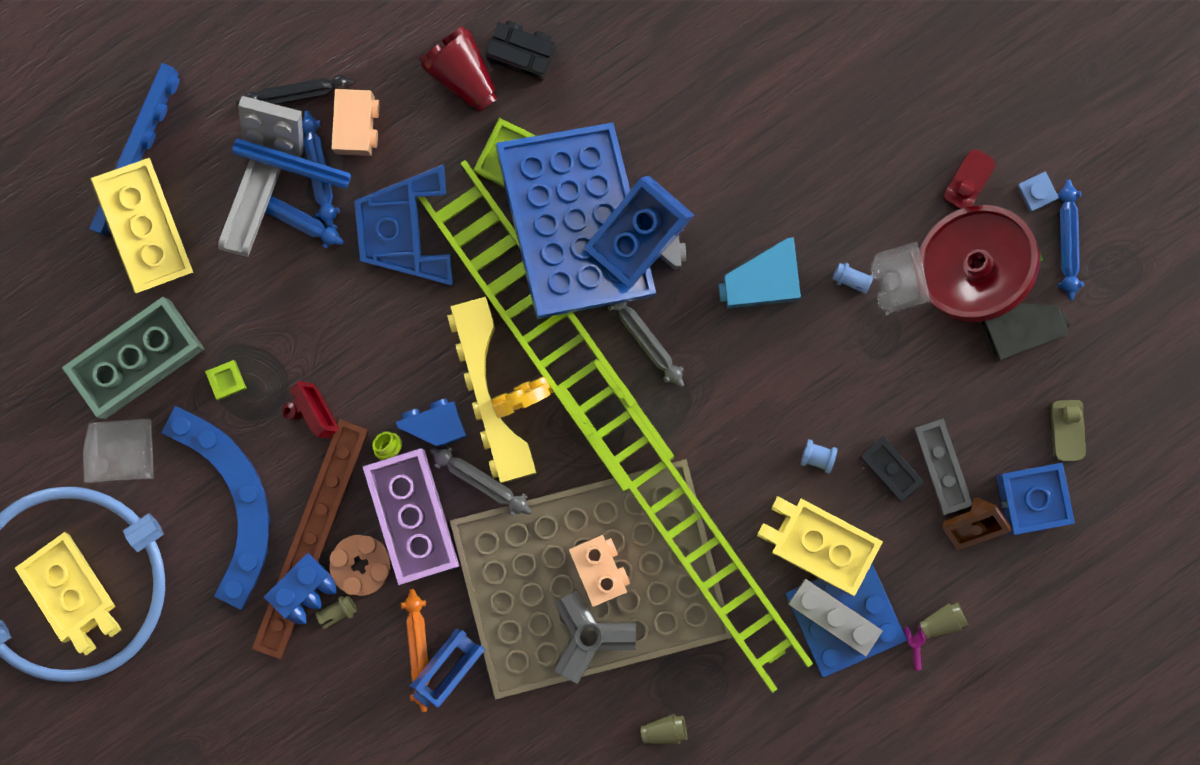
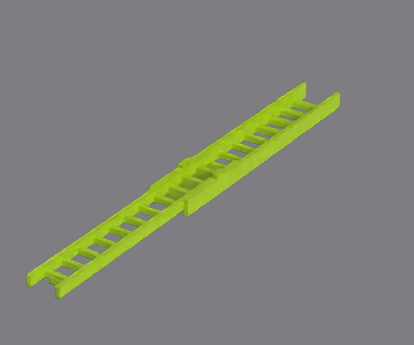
(595, 437)

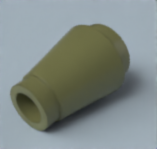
(944, 621)
(665, 730)

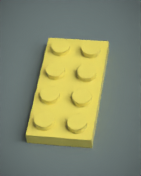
(141, 225)

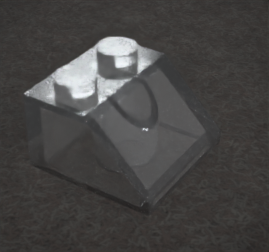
(900, 279)
(118, 451)

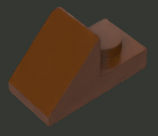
(976, 526)

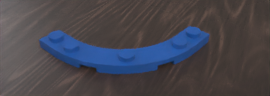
(248, 498)

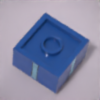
(1035, 498)

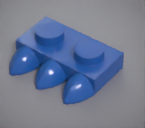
(300, 588)

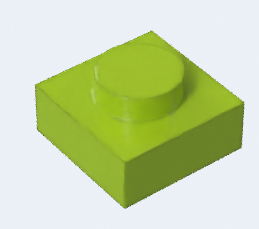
(225, 380)

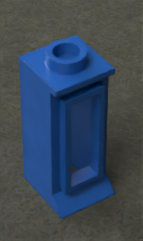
(471, 654)

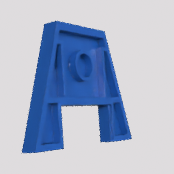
(390, 227)

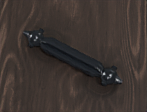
(300, 90)

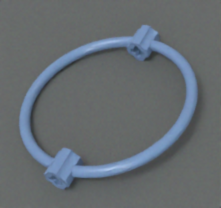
(140, 535)

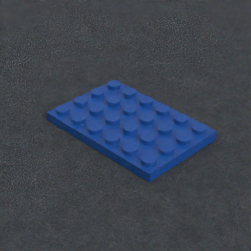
(558, 199)

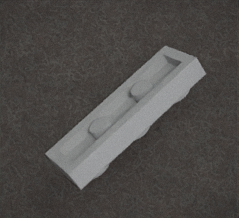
(835, 617)

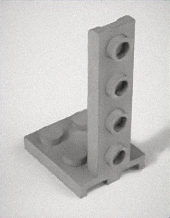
(272, 128)

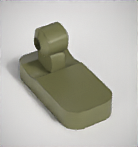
(1068, 430)

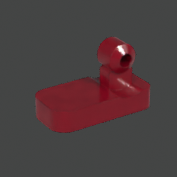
(969, 179)
(313, 408)

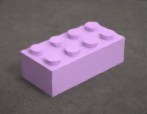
(411, 516)

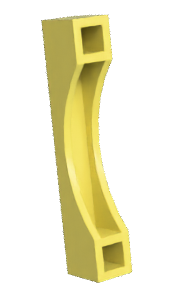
(475, 330)

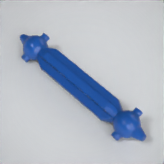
(315, 153)
(303, 222)
(1069, 240)

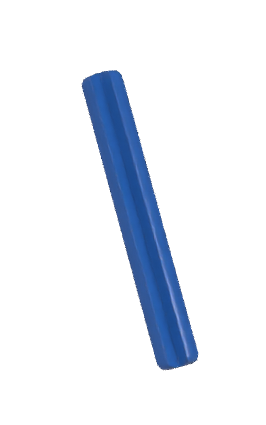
(291, 163)

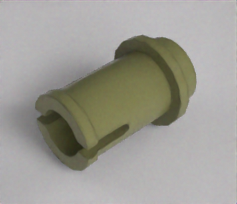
(337, 611)

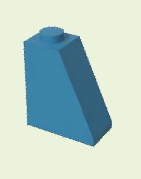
(764, 279)

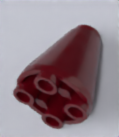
(461, 69)

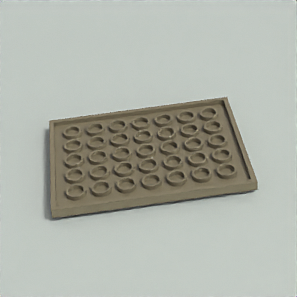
(524, 566)

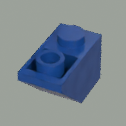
(437, 426)

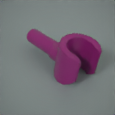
(915, 643)

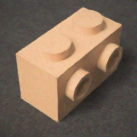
(354, 122)
(598, 570)

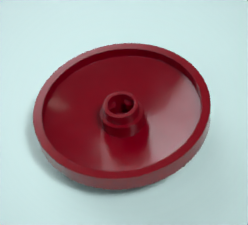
(979, 263)

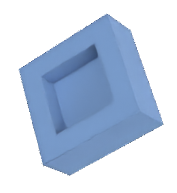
(1037, 192)

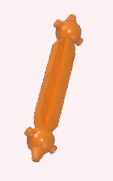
(416, 638)

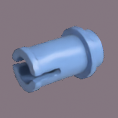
(852, 278)

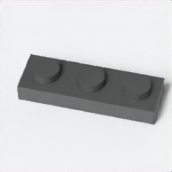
(943, 466)

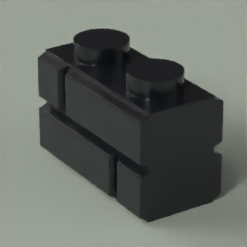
(521, 50)

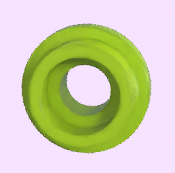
(386, 445)

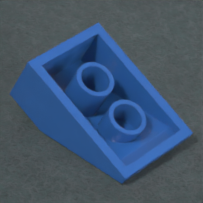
(638, 230)

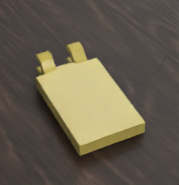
(822, 544)
(68, 593)

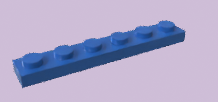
(143, 133)

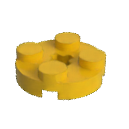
(522, 396)

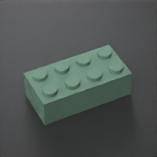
(133, 358)

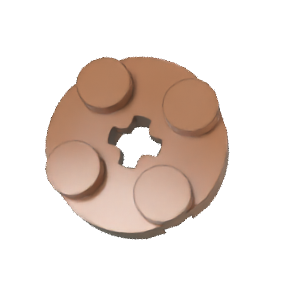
(376, 571)

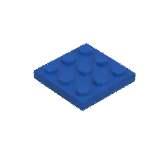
(870, 603)

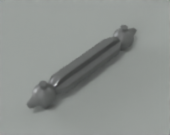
(649, 343)
(480, 481)

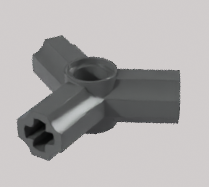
(610, 636)

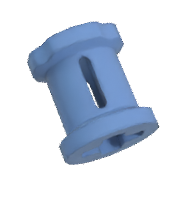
(818, 456)

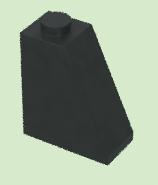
(1024, 329)

